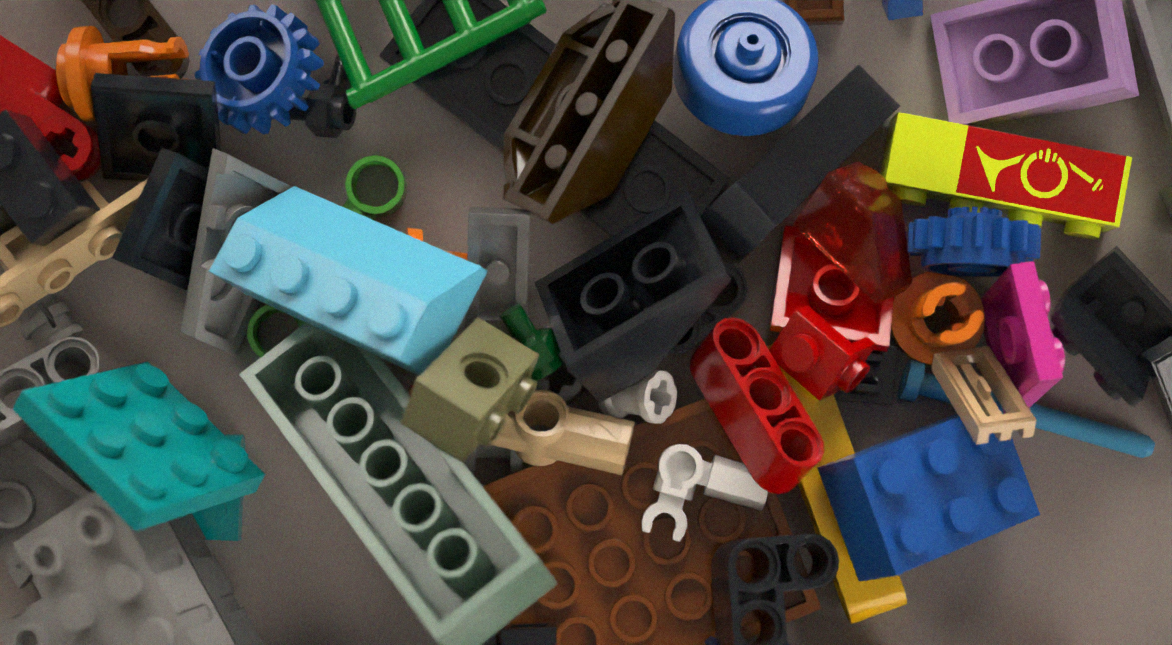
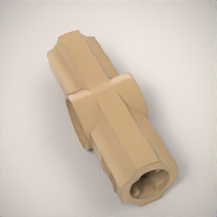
(574, 435)

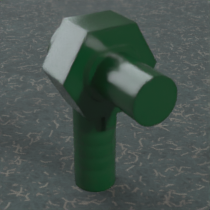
(541, 340)

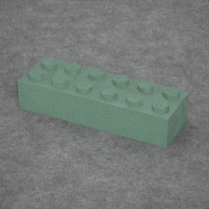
(399, 492)

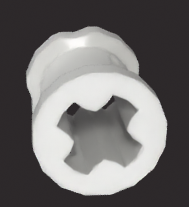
(650, 397)

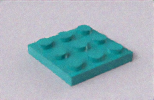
(139, 443)

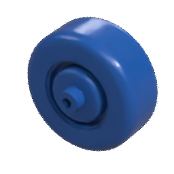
(745, 65)

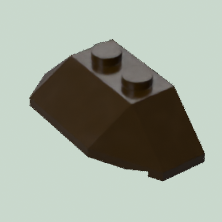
(589, 109)

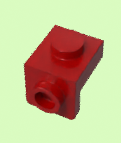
(820, 355)

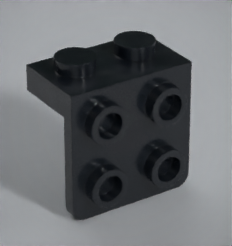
(1111, 321)

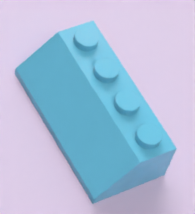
(350, 277)

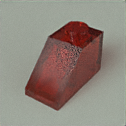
(860, 230)

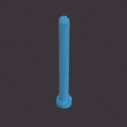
(918, 382)

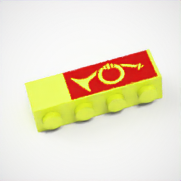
(1005, 172)

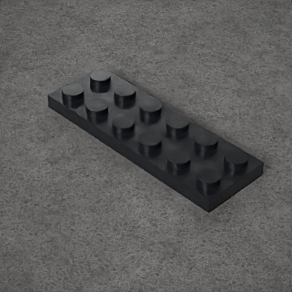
(494, 80)

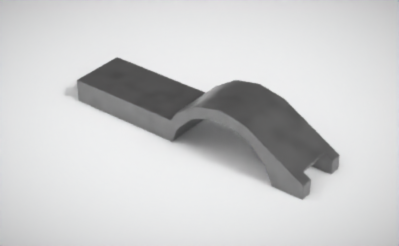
(501, 246)

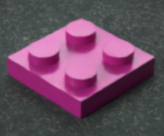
(1021, 332)

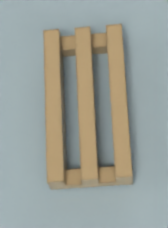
(973, 398)

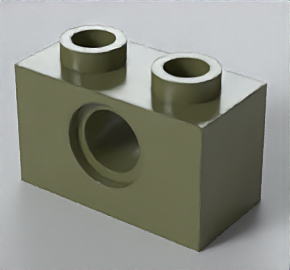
(471, 390)

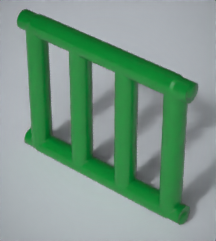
(416, 59)

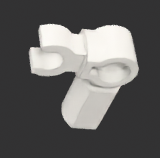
(682, 469)

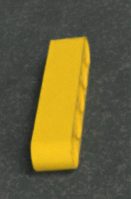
(857, 598)

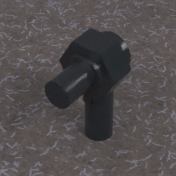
(328, 107)

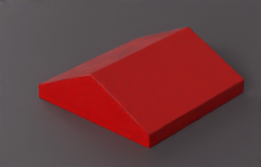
(812, 279)

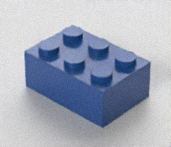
(925, 496)

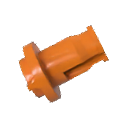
(88, 54)
(920, 300)

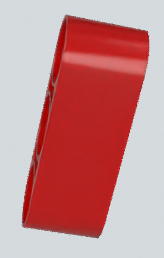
(756, 406)

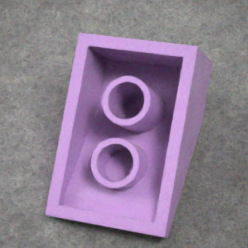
(1032, 58)

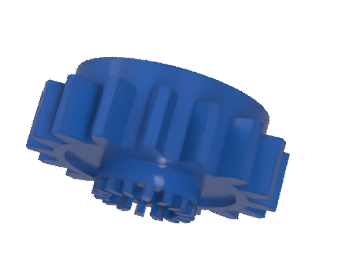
(260, 67)
(972, 242)

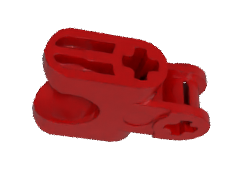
(33, 91)

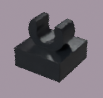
(878, 383)

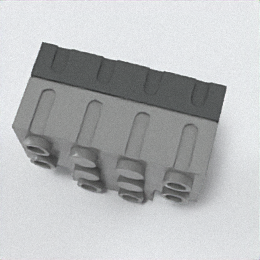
(125, 585)

